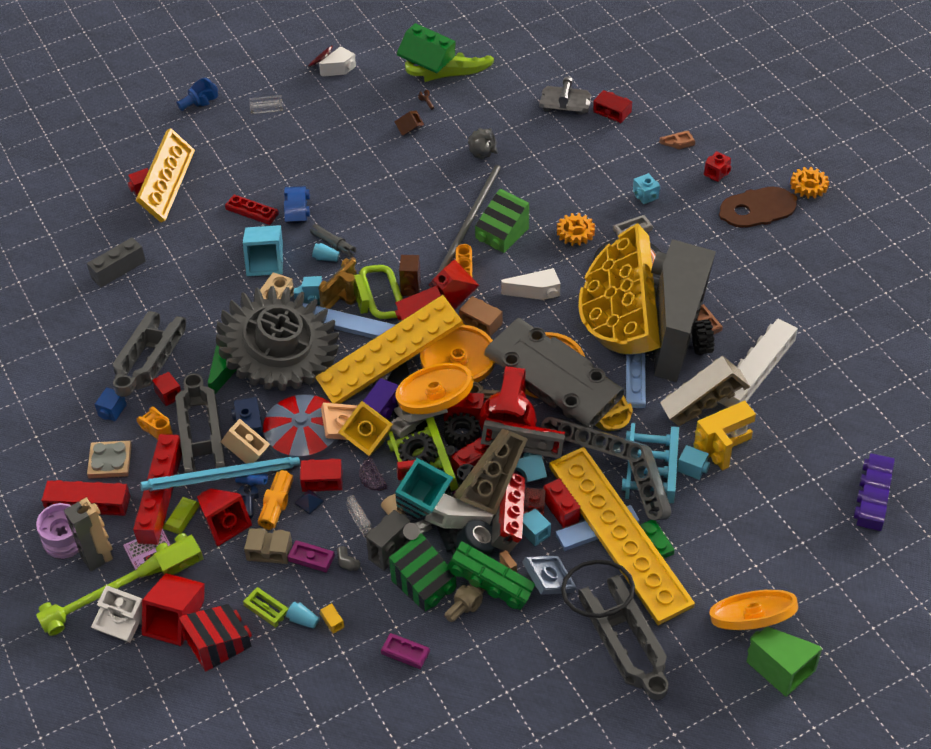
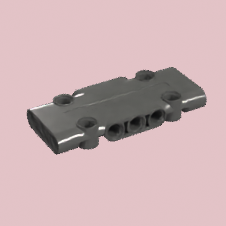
(556, 372)

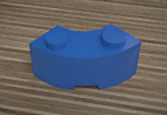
(296, 203)

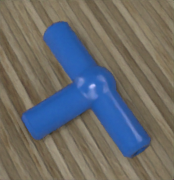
(251, 480)

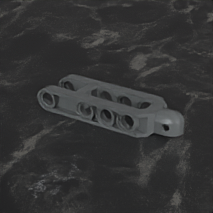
(146, 336)
(193, 395)
(654, 683)

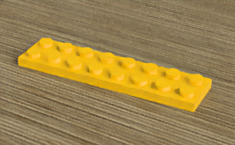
(389, 350)

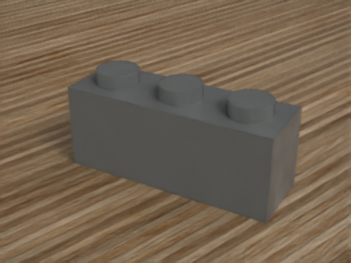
(116, 262)

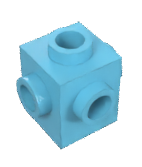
(646, 188)

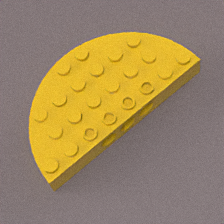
(620, 295)

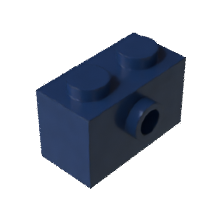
(249, 413)

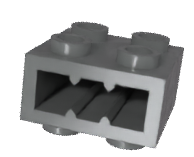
(386, 539)

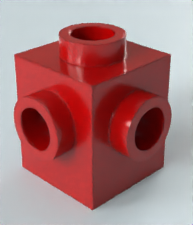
(717, 166)

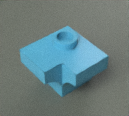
(310, 287)
(531, 467)

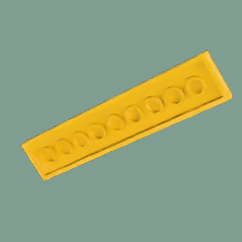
(622, 536)

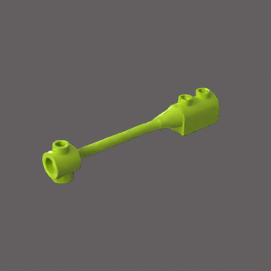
(167, 559)

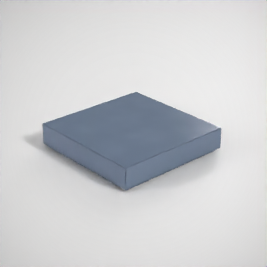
(548, 574)

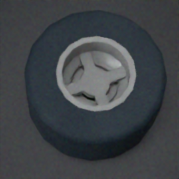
(477, 535)

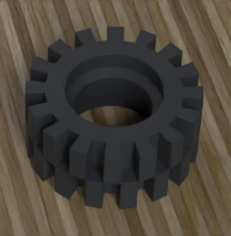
(703, 336)
(461, 421)
(415, 442)

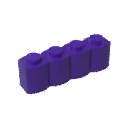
(875, 491)

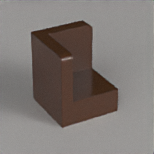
(409, 122)

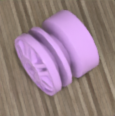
(55, 532)

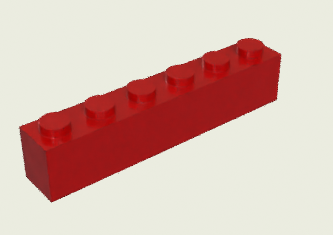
(156, 503)

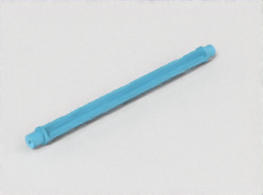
(219, 473)

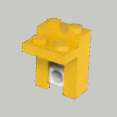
(724, 430)

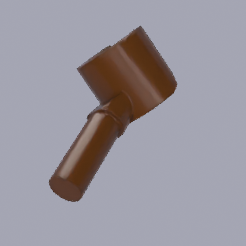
(426, 98)

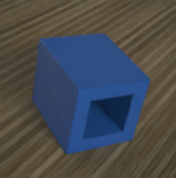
(110, 405)

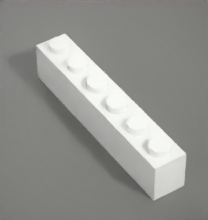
(763, 359)

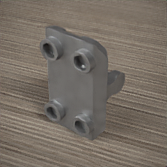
(565, 98)

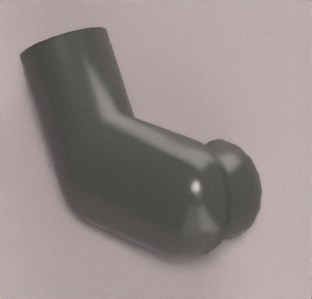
(345, 561)

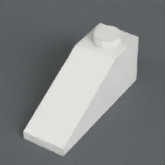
(535, 285)

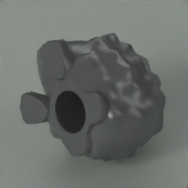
(482, 143)

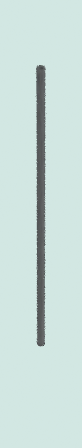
(466, 225)

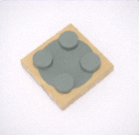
(109, 459)

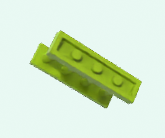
(441, 461)

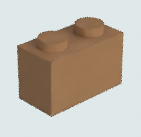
(481, 315)

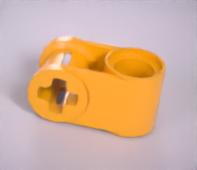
(155, 423)

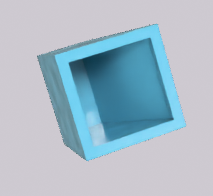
(263, 250)

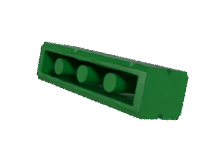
(491, 576)

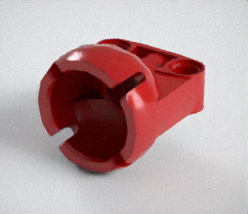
(511, 401)

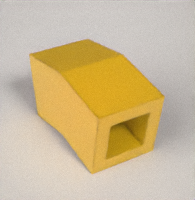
(332, 618)

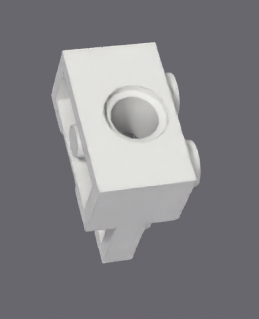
(120, 604)

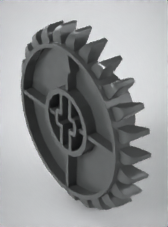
(276, 340)

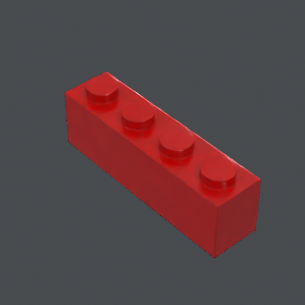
(109, 497)

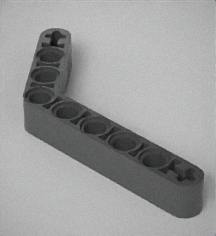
(630, 452)

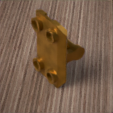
(339, 286)

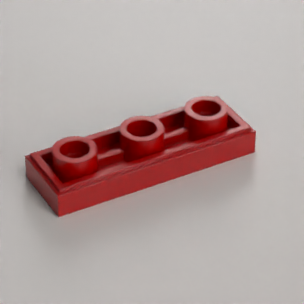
(251, 209)

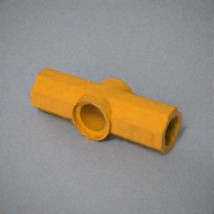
(275, 500)

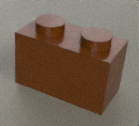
(409, 275)

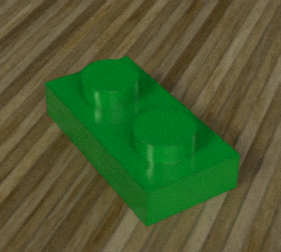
(658, 538)

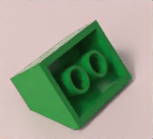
(426, 48)

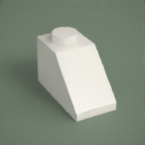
(337, 63)

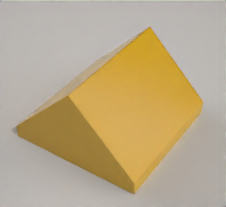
(366, 428)

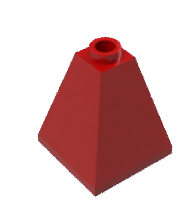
(454, 284)
(224, 514)

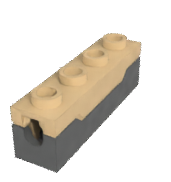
(89, 533)

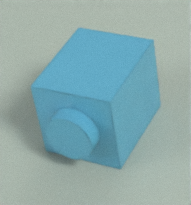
(693, 462)
(535, 527)

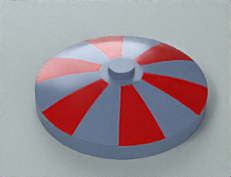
(297, 428)

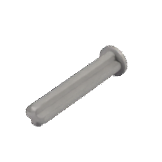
(412, 530)

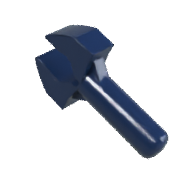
(249, 498)

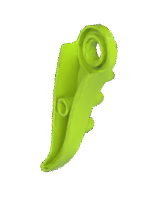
(457, 66)

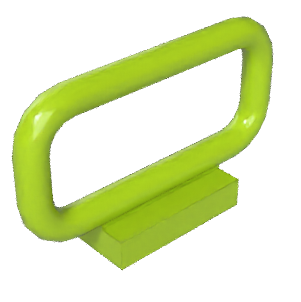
(363, 293)

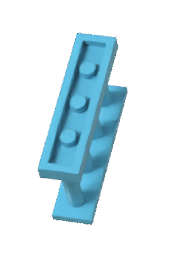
(668, 456)

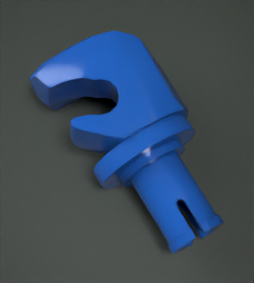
(199, 94)

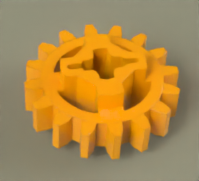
(809, 182)
(577, 229)

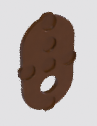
(764, 206)

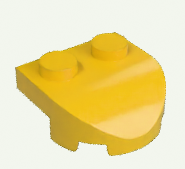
(617, 417)

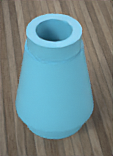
(325, 253)
(302, 615)

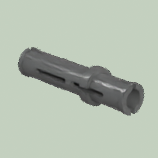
(338, 243)

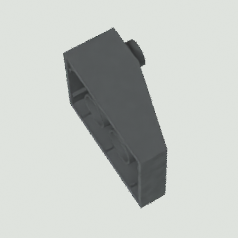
(678, 297)

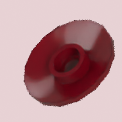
(324, 54)

